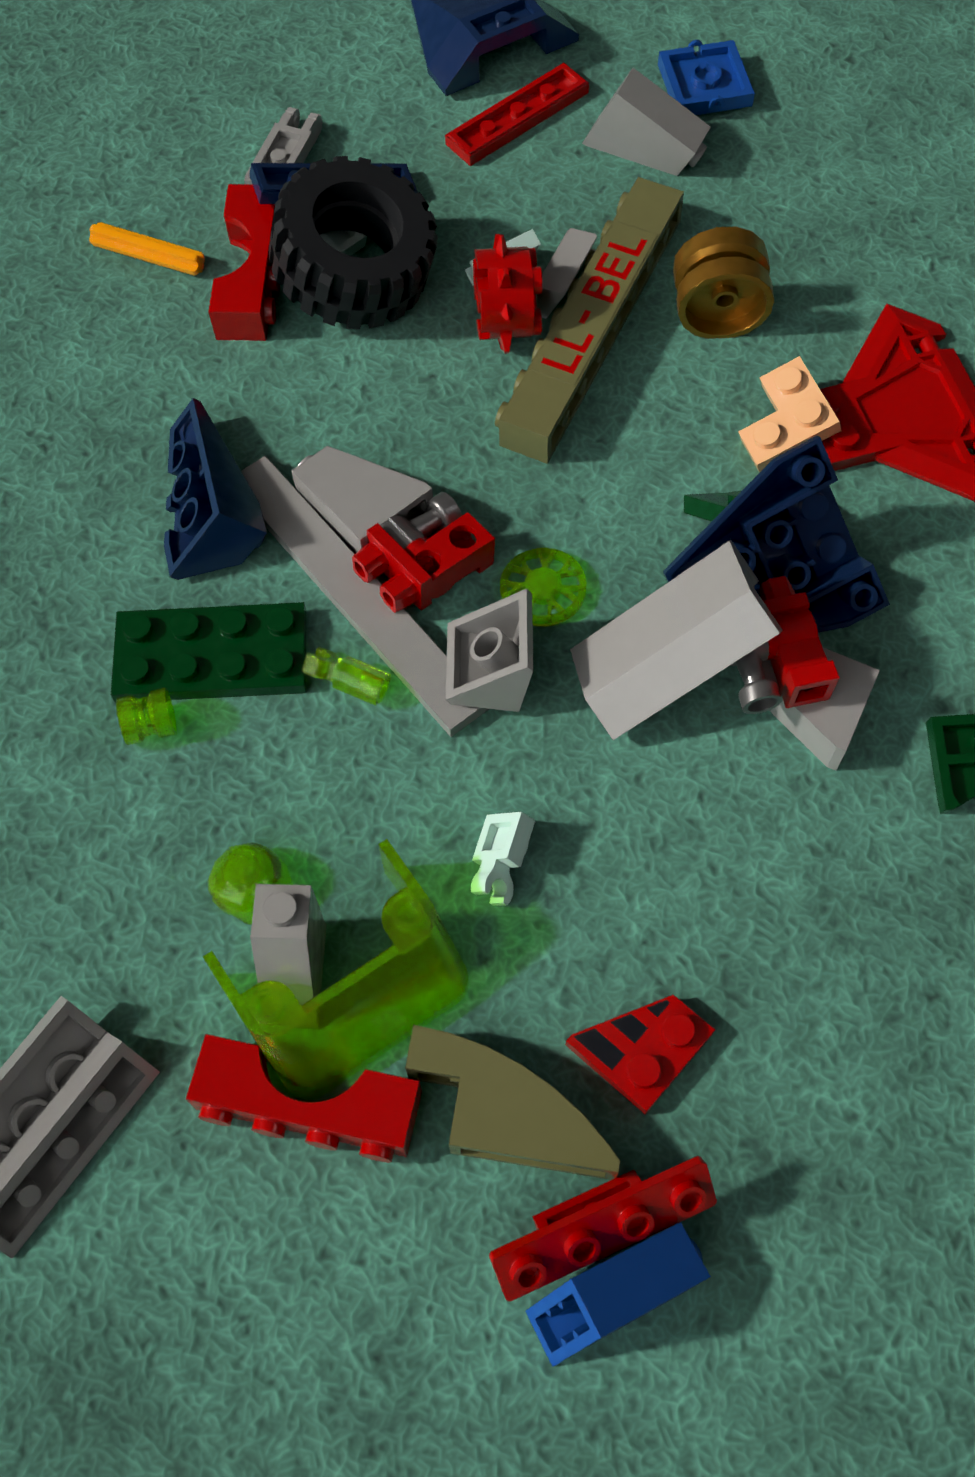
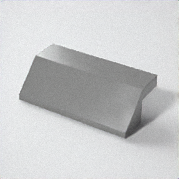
(673, 640)
(57, 1109)

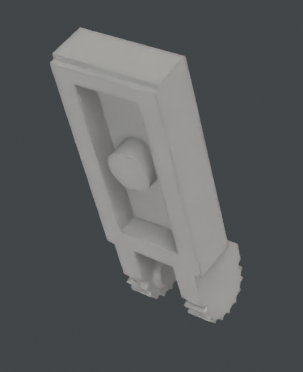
(287, 142)

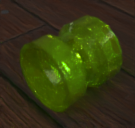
(146, 716)

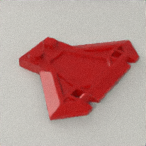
(906, 405)

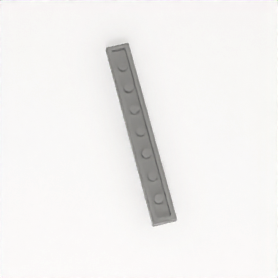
(330, 566)

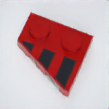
(643, 1048)

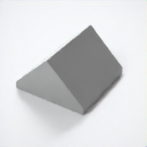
(491, 655)

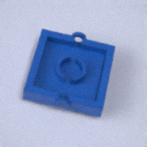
(707, 78)

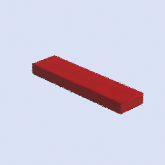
(516, 114)

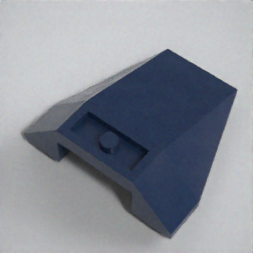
(462, 30)
(794, 529)

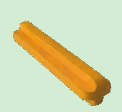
(147, 248)

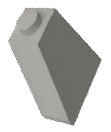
(648, 127)
(357, 493)
(829, 724)
(288, 938)

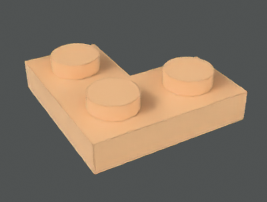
(799, 414)

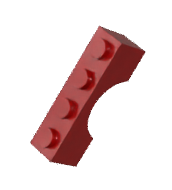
(243, 299)
(372, 1114)

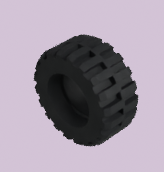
(358, 200)

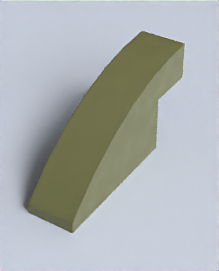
(507, 1109)

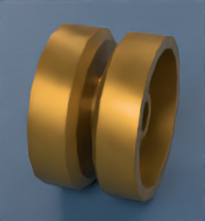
(723, 283)

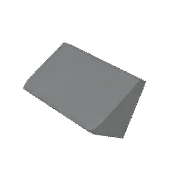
(563, 268)

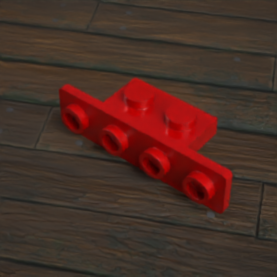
(601, 1224)

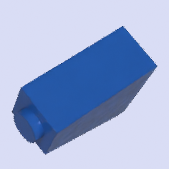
(617, 1293)

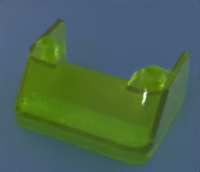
(368, 1009)

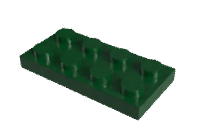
(210, 651)

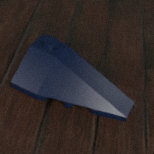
(212, 502)

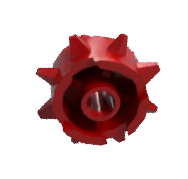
(506, 292)

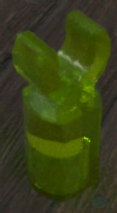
(348, 675)

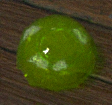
(237, 873)

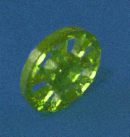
(546, 583)

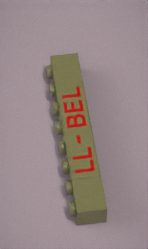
(589, 321)

